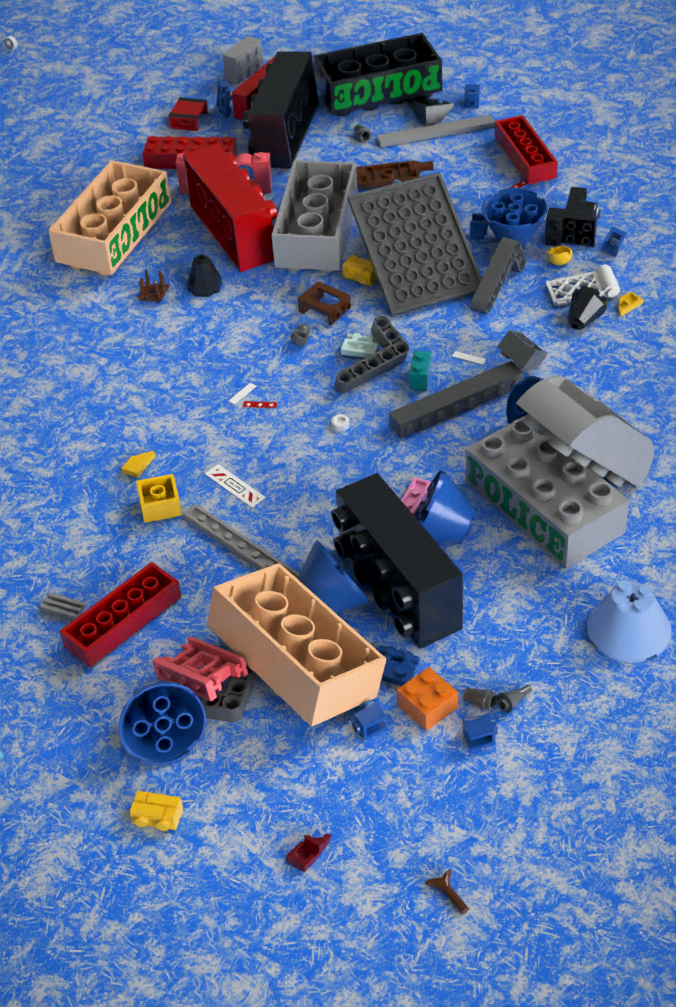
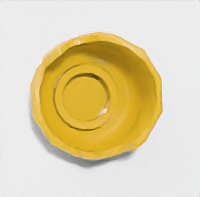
(559, 255)

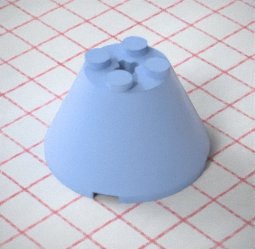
(629, 624)

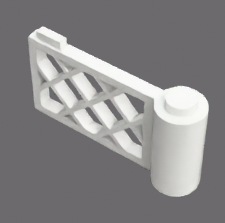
(602, 280)

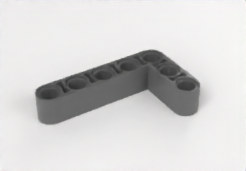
(506, 257)
(390, 351)
(232, 704)

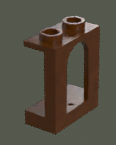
(312, 297)

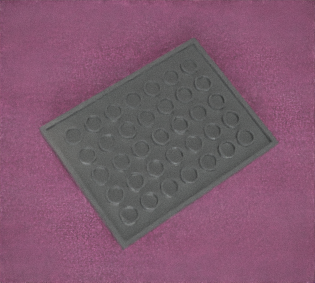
(415, 243)

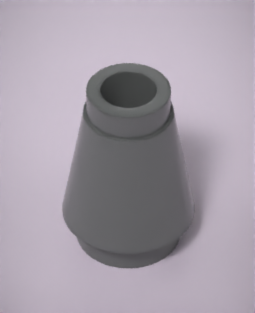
(362, 133)
(481, 698)

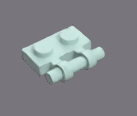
(359, 345)

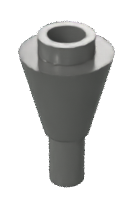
(508, 700)

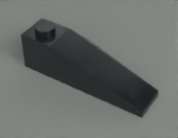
(429, 110)

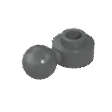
(300, 335)

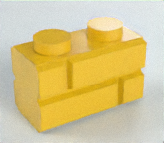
(359, 270)
(156, 810)

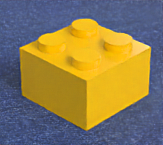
(159, 498)

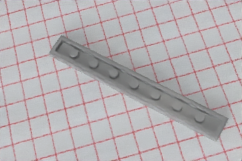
(435, 131)
(232, 539)

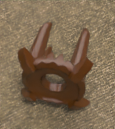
(160, 290)

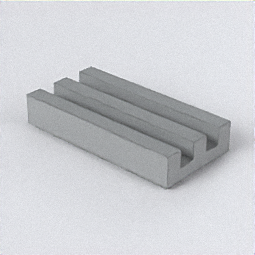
(64, 604)

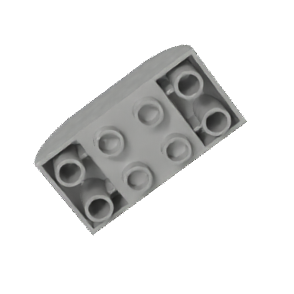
(587, 430)

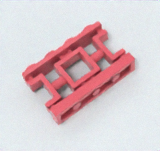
(203, 682)

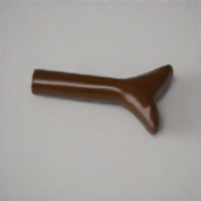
(443, 884)

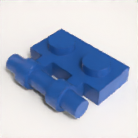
(223, 98)
(397, 672)

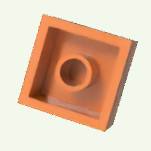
(427, 698)

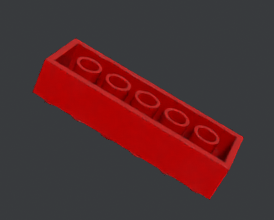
(242, 94)
(526, 149)
(163, 151)
(120, 614)

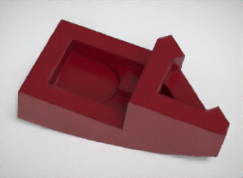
(307, 852)

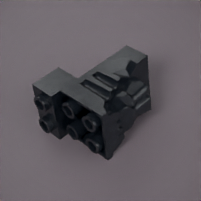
(573, 224)

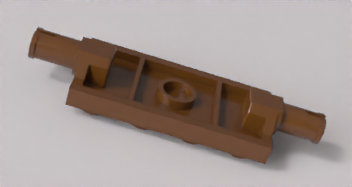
(384, 174)

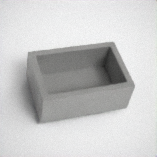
(243, 59)

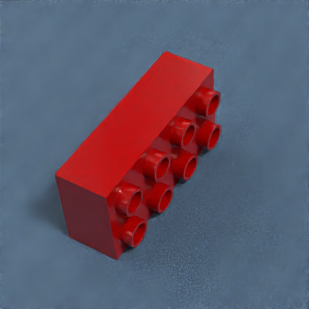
(230, 206)

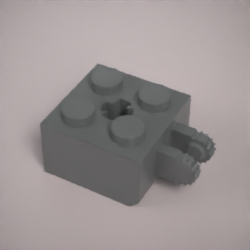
(521, 350)

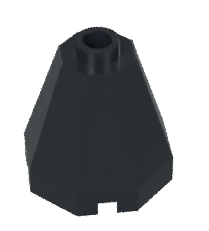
(203, 277)
(585, 307)

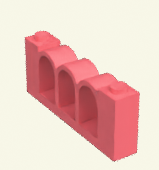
(259, 163)

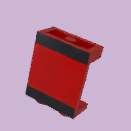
(186, 113)

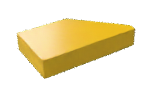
(629, 302)
(138, 463)

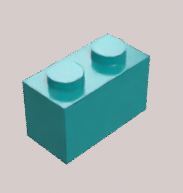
(420, 370)

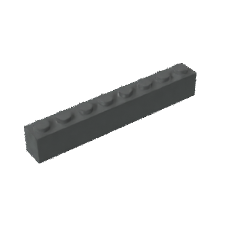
(454, 399)

